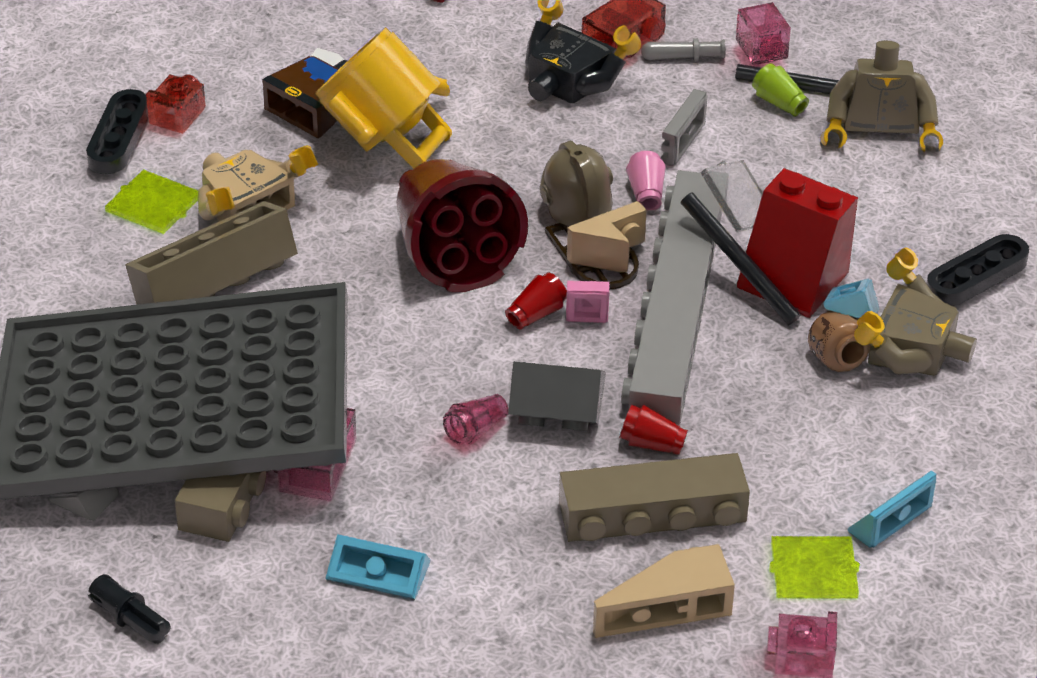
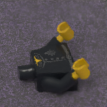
(570, 62)

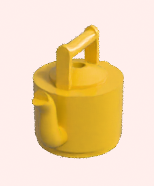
(384, 96)

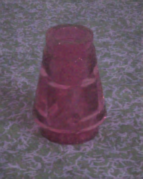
(473, 418)

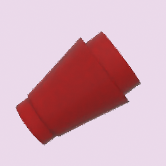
(539, 299)
(652, 431)

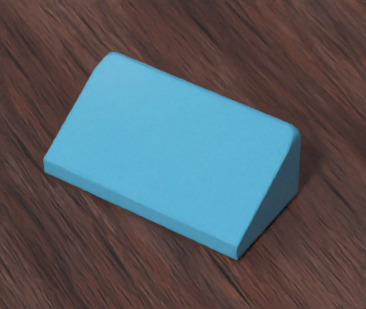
(853, 299)
(895, 512)
(377, 566)

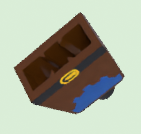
(293, 98)

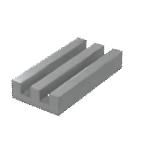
(684, 127)

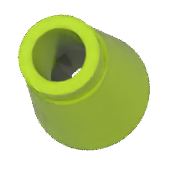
(778, 88)

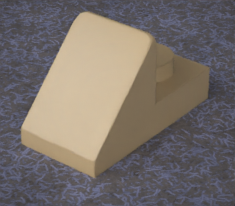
(606, 239)

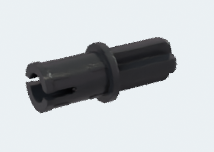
(128, 608)

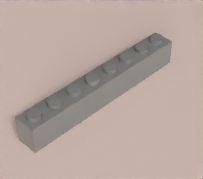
(674, 305)

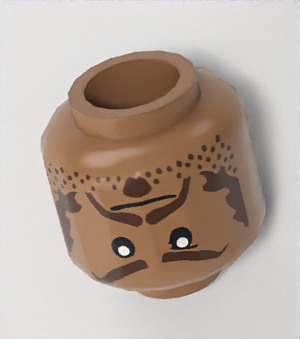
(834, 342)

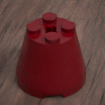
(460, 224)

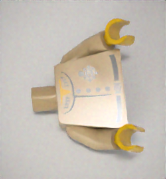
(248, 180)

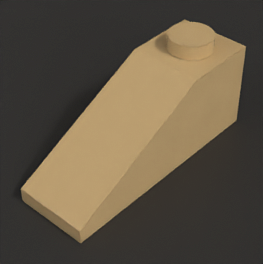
(672, 591)

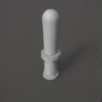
(676, 50)

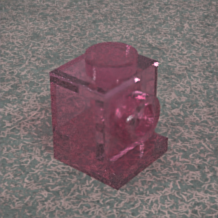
(804, 645)

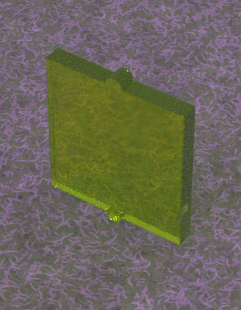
(153, 201)
(814, 567)

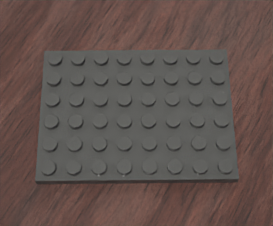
(174, 390)

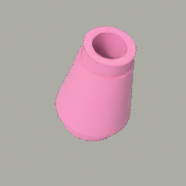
(646, 178)

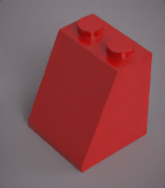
(802, 239)

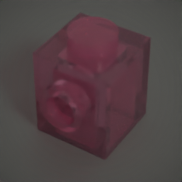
(763, 33)

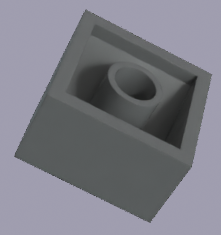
(556, 393)

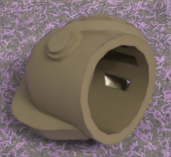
(576, 184)

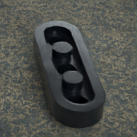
(117, 132)
(979, 269)

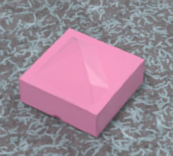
(587, 301)

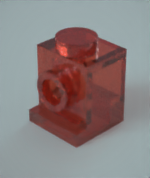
(176, 92)

